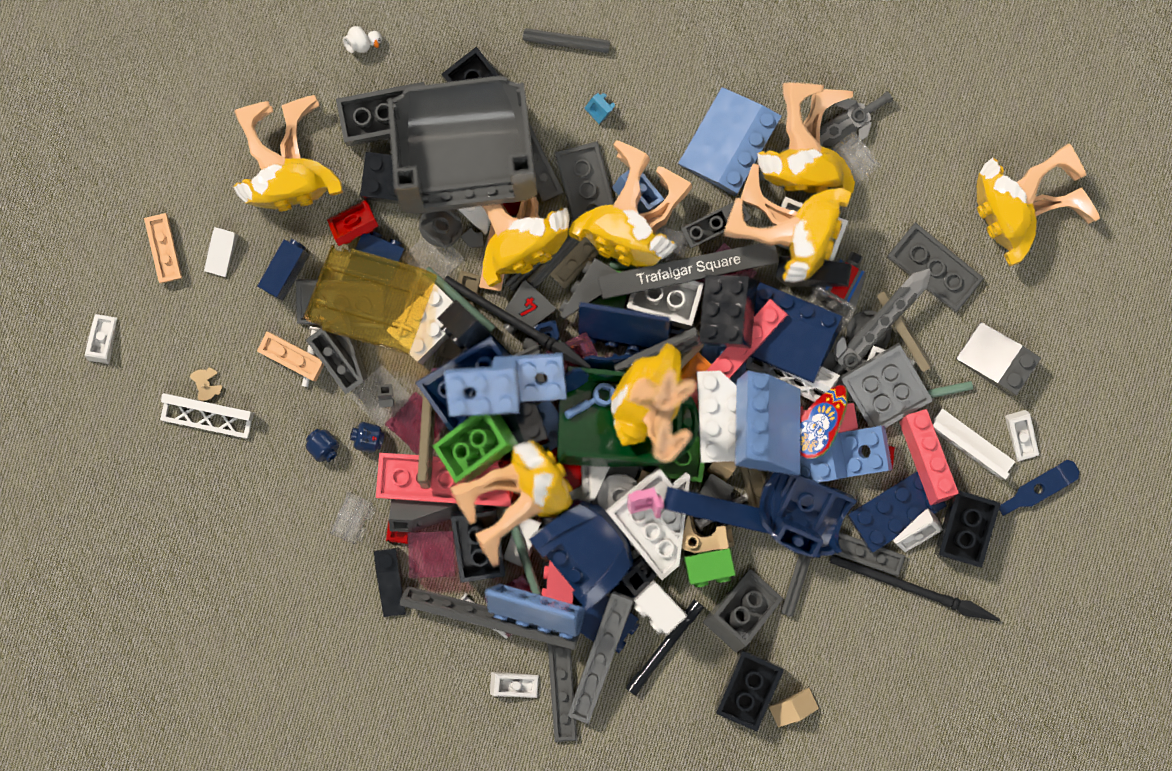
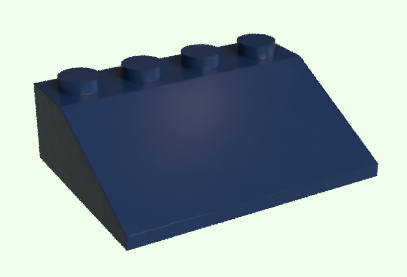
(623, 326)
(801, 339)
(434, 385)

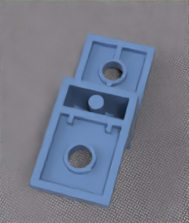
(505, 384)
(846, 456)

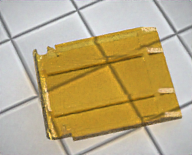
(370, 298)

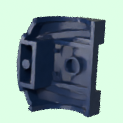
(803, 513)
(586, 550)

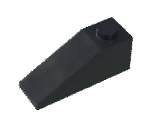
(828, 275)
(637, 579)
(389, 581)

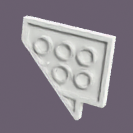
(716, 416)
(655, 539)

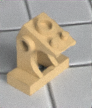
(719, 540)

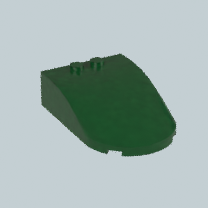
(592, 437)

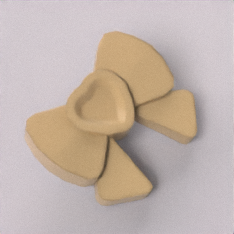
(206, 391)

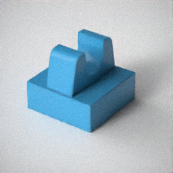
(599, 108)

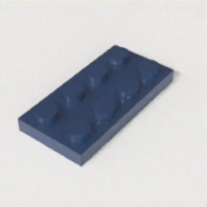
(891, 512)

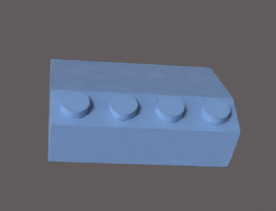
(729, 140)
(767, 424)
(536, 610)

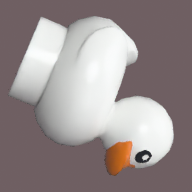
(359, 41)

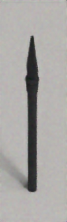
(545, 340)
(965, 607)

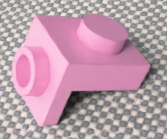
(645, 500)

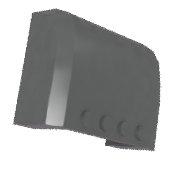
(461, 145)

